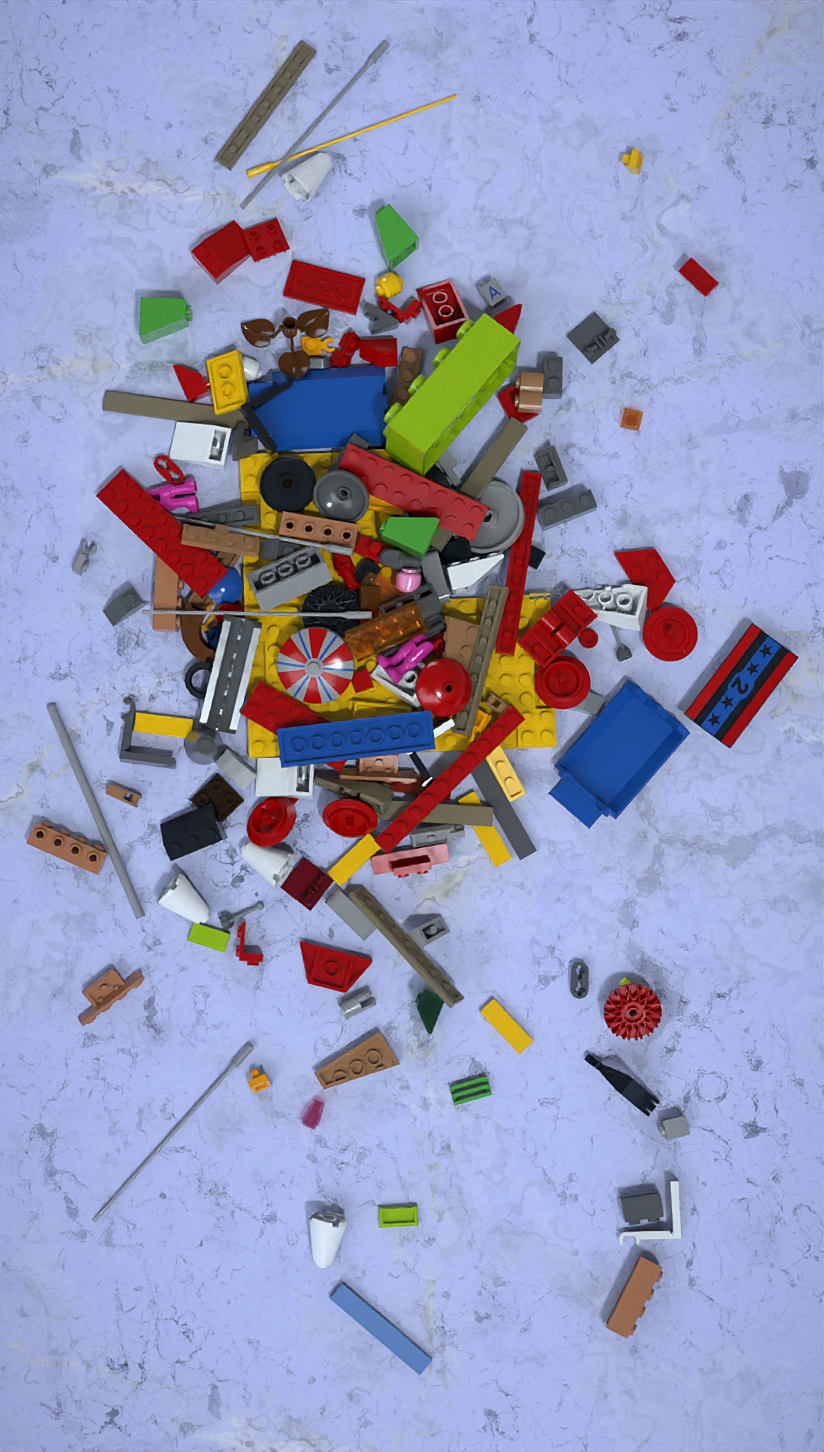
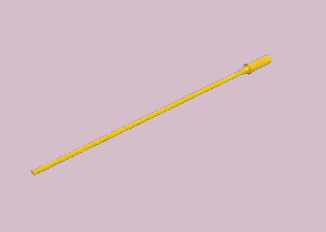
(268, 166)

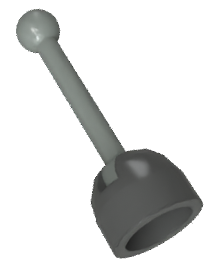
(623, 652)
(227, 921)

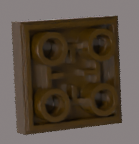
(219, 793)

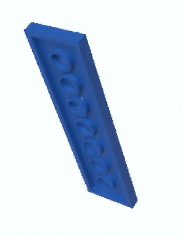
(356, 739)

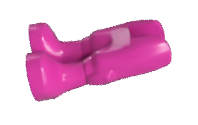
(167, 493)
(411, 652)

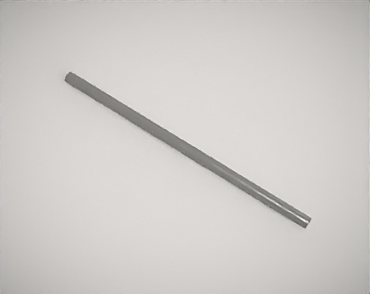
(95, 811)

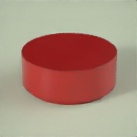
(588, 638)

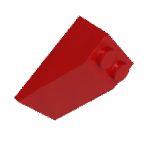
(222, 252)
(442, 310)

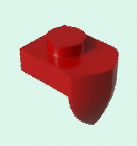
(237, 606)

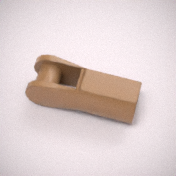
(501, 708)
(120, 793)

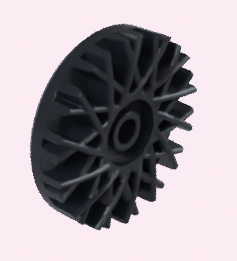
(285, 471)
(330, 598)

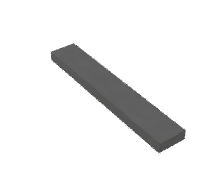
(503, 810)

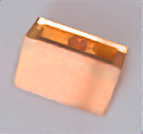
(387, 591)

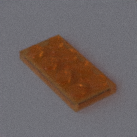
(386, 631)

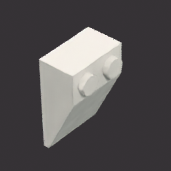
(405, 688)

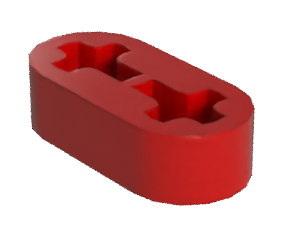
(172, 468)

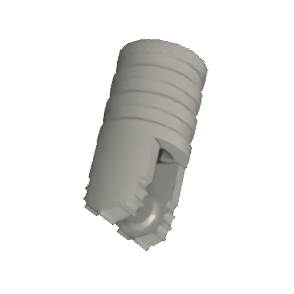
(353, 1007)

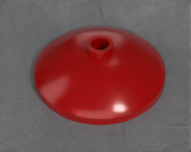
(432, 683)

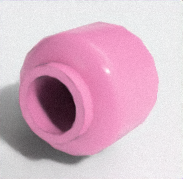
(408, 580)

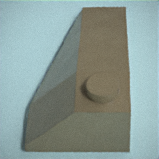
(370, 793)

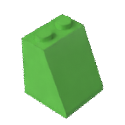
(395, 236)
(162, 317)
(409, 534)

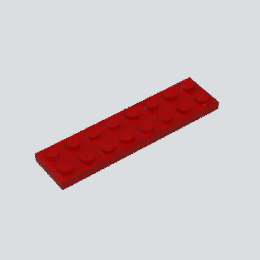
(414, 492)
(161, 533)

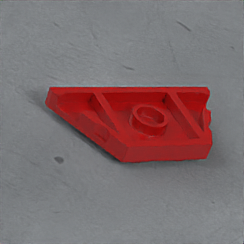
(647, 570)
(332, 968)

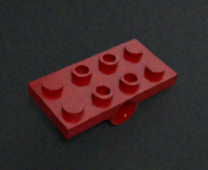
(556, 629)

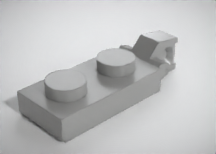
(436, 835)

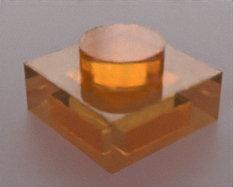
(631, 419)

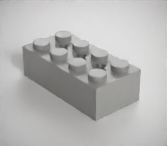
(289, 577)

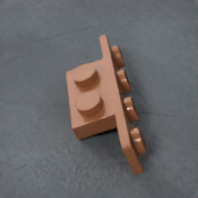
(379, 769)
(106, 991)

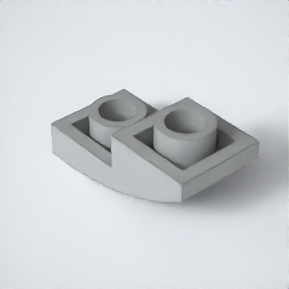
(235, 768)

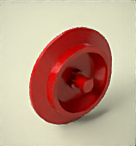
(670, 634)
(563, 683)
(350, 818)
(271, 821)

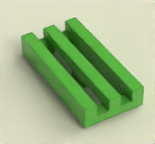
(486, 1086)

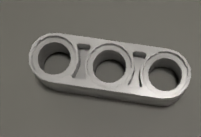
(434, 574)
(350, 914)

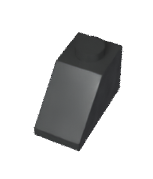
(123, 607)

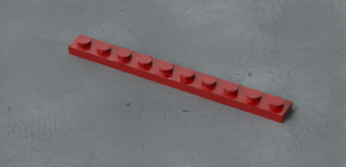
(518, 566)
(449, 779)

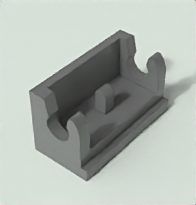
(551, 468)

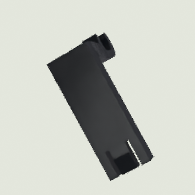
(254, 404)
(439, 728)
(626, 1086)

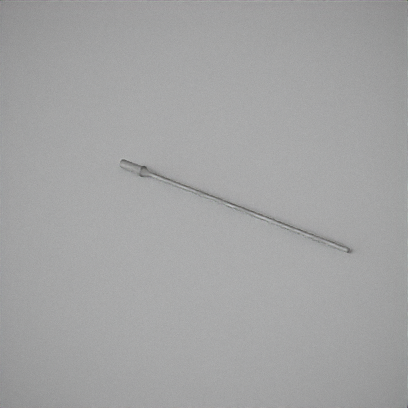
(372, 59)
(329, 547)
(348, 614)
(235, 1063)

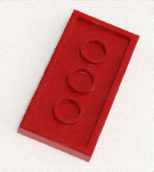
(324, 287)

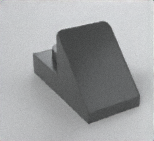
(384, 321)
(243, 443)
(274, 549)

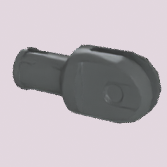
(397, 559)

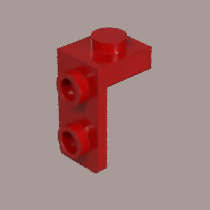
(411, 312)
(252, 959)

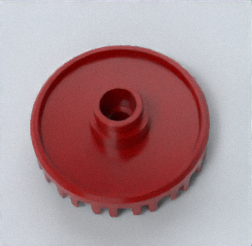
(632, 1023)

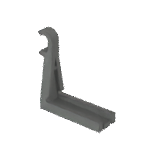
(138, 758)

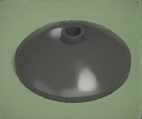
(335, 503)

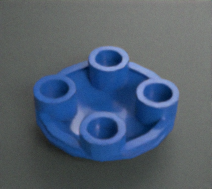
(228, 589)

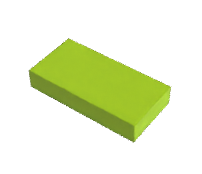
(209, 937)
(398, 1216)

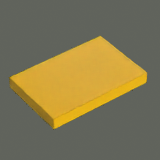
(227, 382)

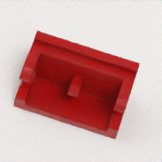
(698, 277)

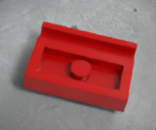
(506, 400)

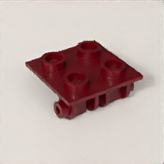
(307, 884)

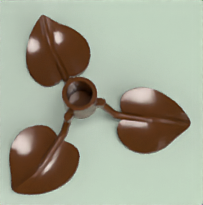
(297, 363)

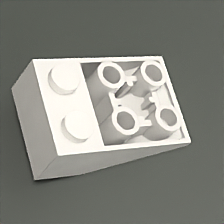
(201, 444)
(467, 576)
(283, 782)

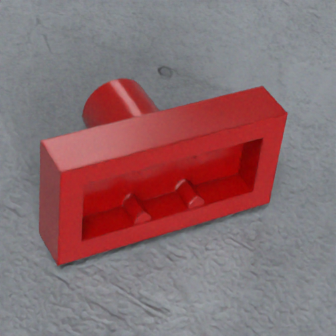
(370, 548)

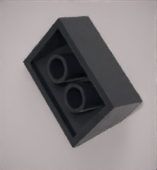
(192, 831)

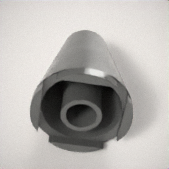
(203, 745)

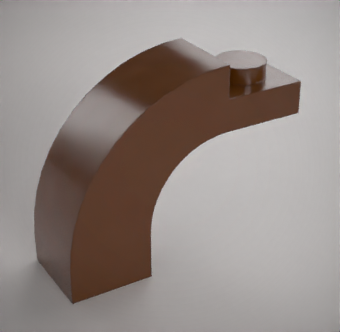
(192, 635)

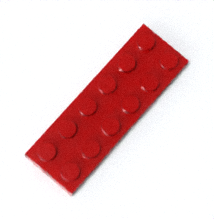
(277, 711)

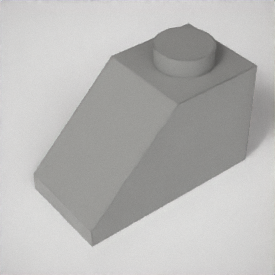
(591, 705)
(429, 932)

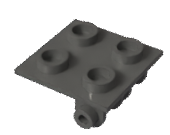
(593, 338)

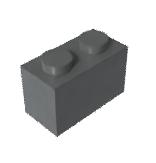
(552, 382)
(642, 1207)

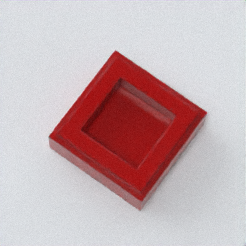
(362, 681)

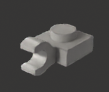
(82, 564)

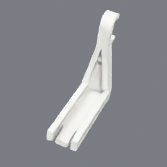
(662, 1234)

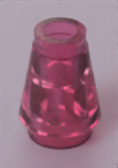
(313, 1115)

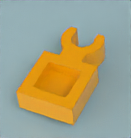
(314, 346)
(480, 724)

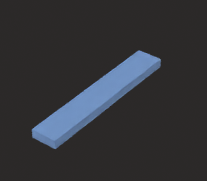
(381, 1329)

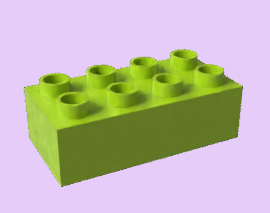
(451, 395)

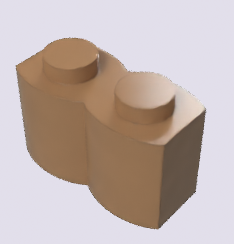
(529, 392)

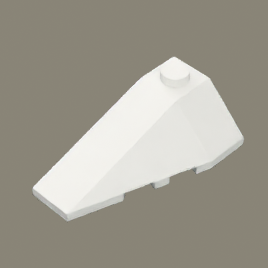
(618, 606)

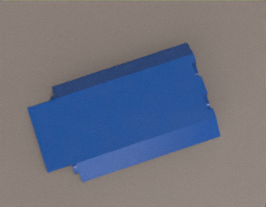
(325, 408)
(616, 755)

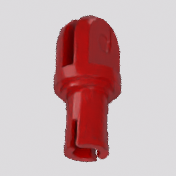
(345, 569)

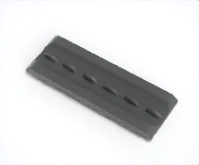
(230, 674)

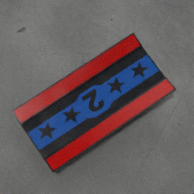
(740, 686)

